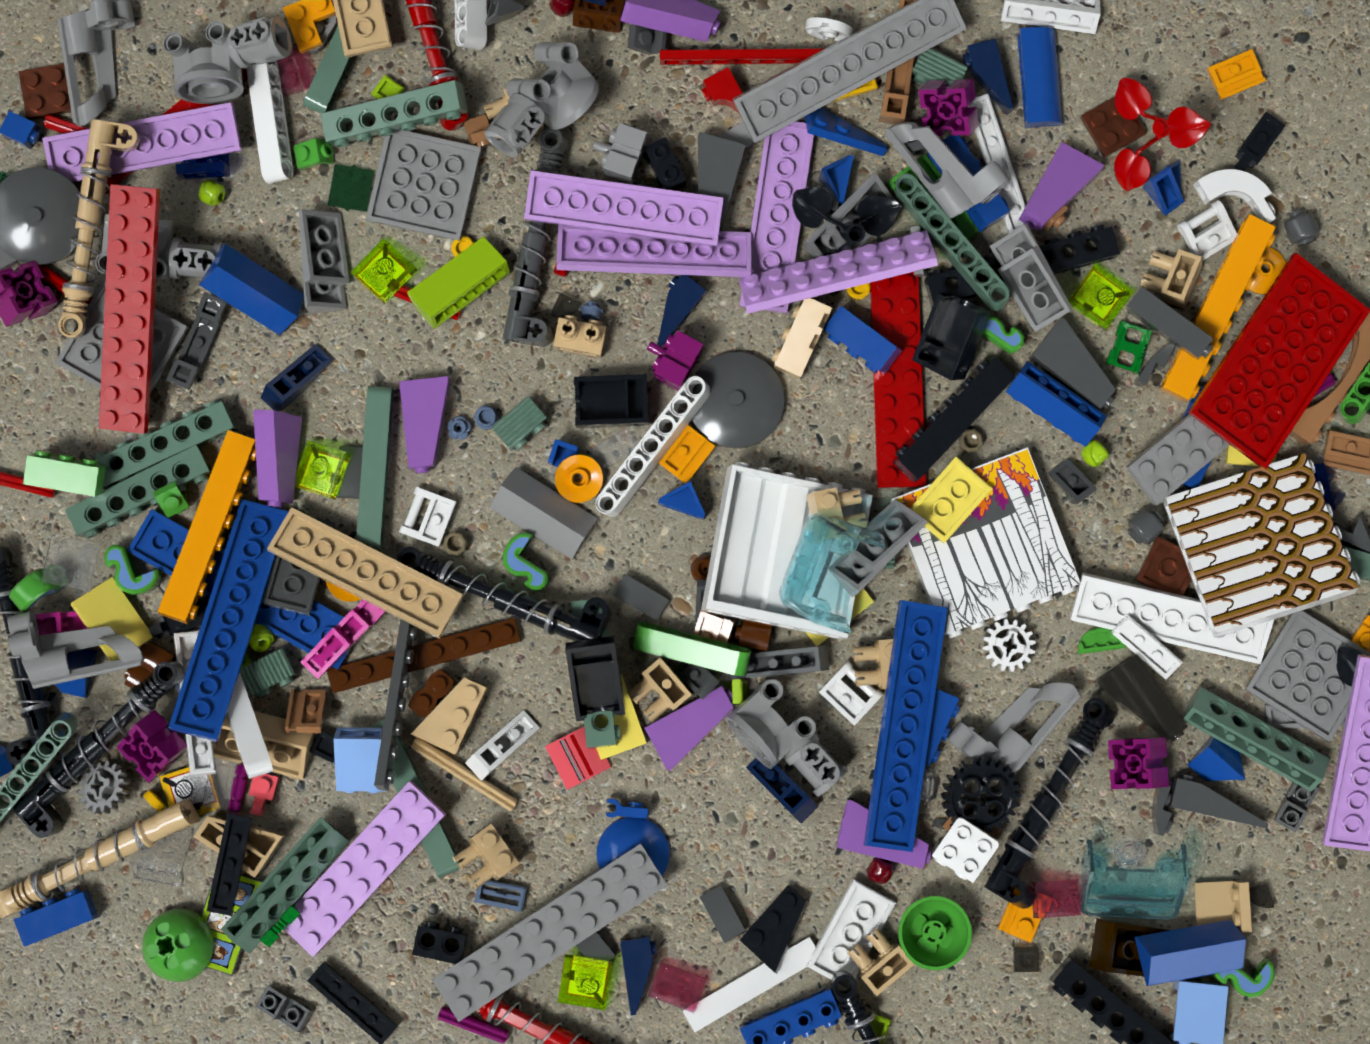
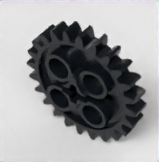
(983, 774)

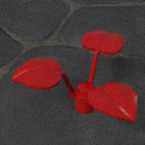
(1182, 126)

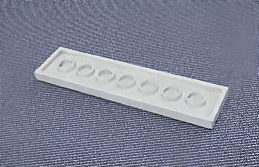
(1165, 615)

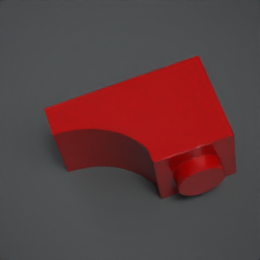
(721, 89)

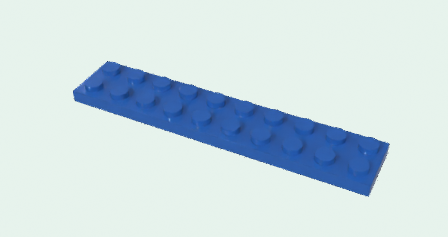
(160, 545)
(227, 623)
(905, 726)

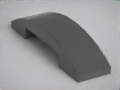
(199, 341)

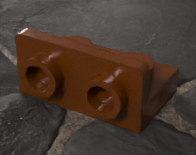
(598, 16)

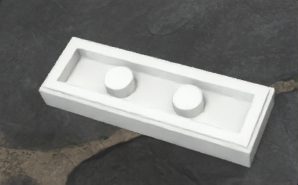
(1146, 646)

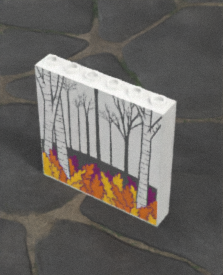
(1000, 554)

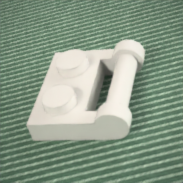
(1213, 237)
(435, 519)
(845, 699)

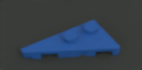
(832, 127)

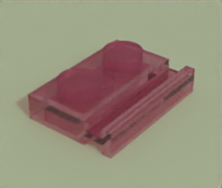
(294, 72)
(1056, 898)
(677, 987)

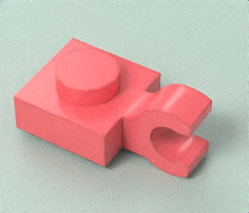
(262, 788)

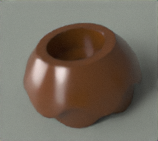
(698, 565)

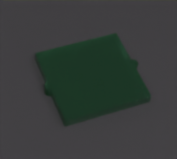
(350, 188)

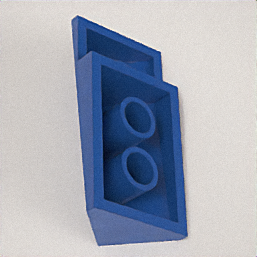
(252, 290)
(1191, 952)

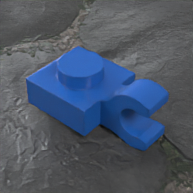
(634, 809)

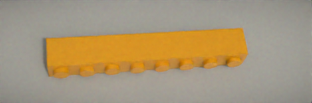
(1220, 303)
(208, 527)

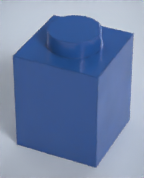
(20, 130)

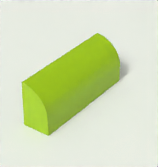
(458, 282)

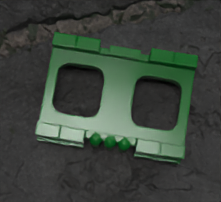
(1122, 345)
(287, 917)

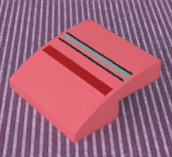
(574, 760)

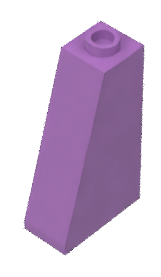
(676, 17)
(1061, 183)
(423, 419)
(276, 455)
(687, 726)
(852, 837)

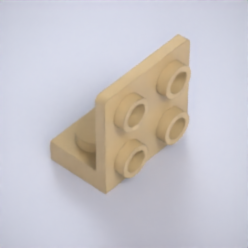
(1223, 902)

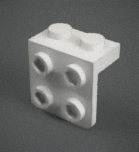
(965, 849)

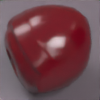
(562, 7)
(880, 870)

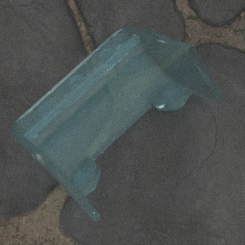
(809, 564)
(1133, 892)

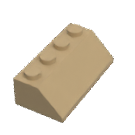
(287, 751)

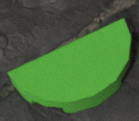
(1098, 640)

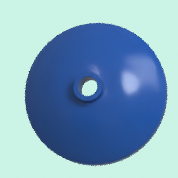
(627, 834)

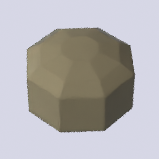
(970, 441)
(455, 544)

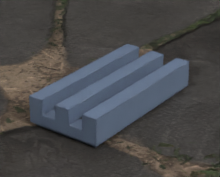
(521, 898)

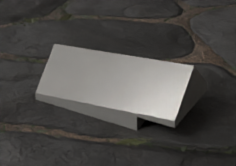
(828, 237)
(323, 261)
(1030, 278)
(543, 512)
(896, 527)

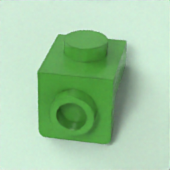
(313, 153)
(171, 499)

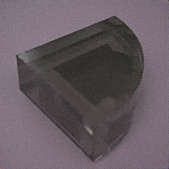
(565, 306)
(1261, 896)

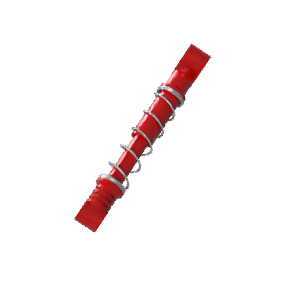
(425, 21)
(529, 1024)

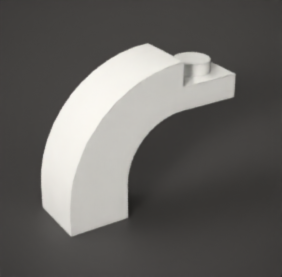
(1237, 184)

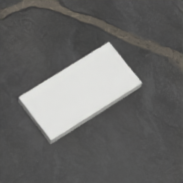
(853, 919)

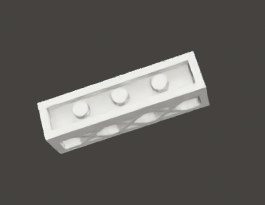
(1054, 14)

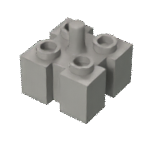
(623, 154)

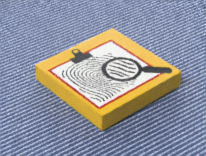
(180, 787)

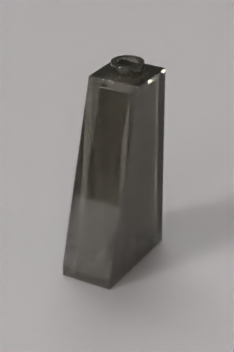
(1140, 695)

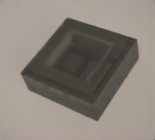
(1025, 959)

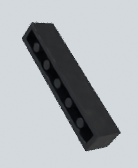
(953, 419)

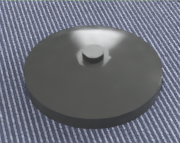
(38, 215)
(742, 402)

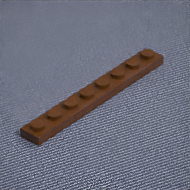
(426, 655)

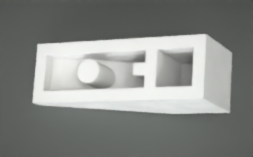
(502, 745)

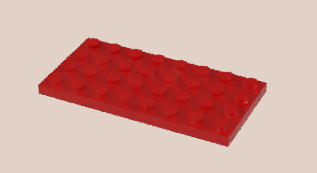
(1279, 361)

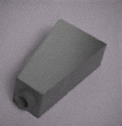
(718, 168)
(1170, 324)
(1073, 366)

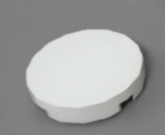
(827, 28)

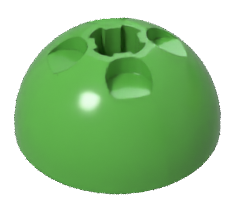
(188, 943)
(941, 945)

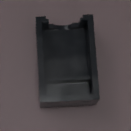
(951, 336)
(611, 401)
(595, 676)

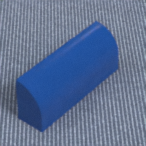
(1039, 77)

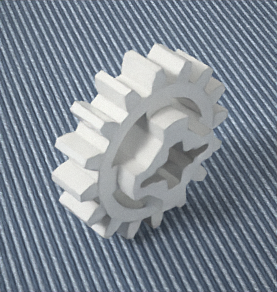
(1018, 648)

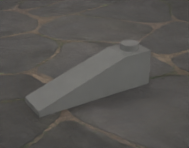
(786, 662)
(1201, 799)

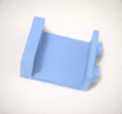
(356, 758)
(1199, 1012)

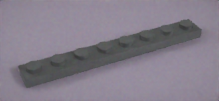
(395, 705)

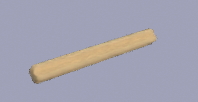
(464, 774)

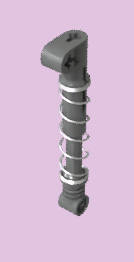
(530, 259)

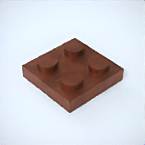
(45, 91)
(1110, 129)
(1165, 568)

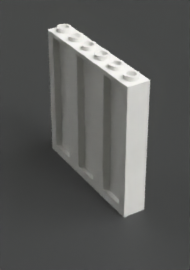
(755, 543)

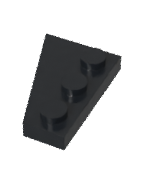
(774, 929)

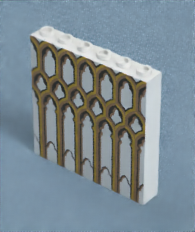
(1261, 545)

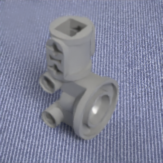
(215, 72)
(554, 99)
(170, 253)
(771, 739)

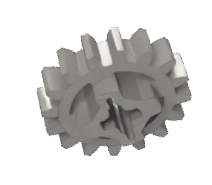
(103, 787)

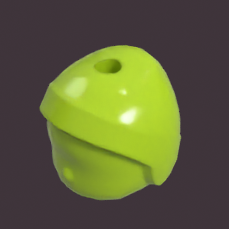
(211, 193)
(1094, 453)
(261, 638)

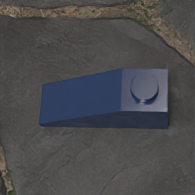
(987, 70)
(680, 302)
(295, 378)
(784, 790)
(637, 962)

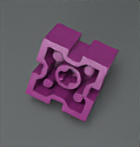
(949, 106)
(24, 294)
(675, 360)
(152, 746)
(1138, 763)

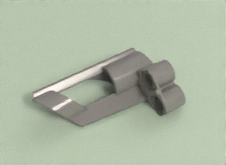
(91, 33)
(957, 187)
(46, 656)
(1002, 740)

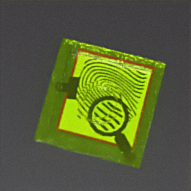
(383, 271)
(1100, 297)
(321, 469)
(585, 982)

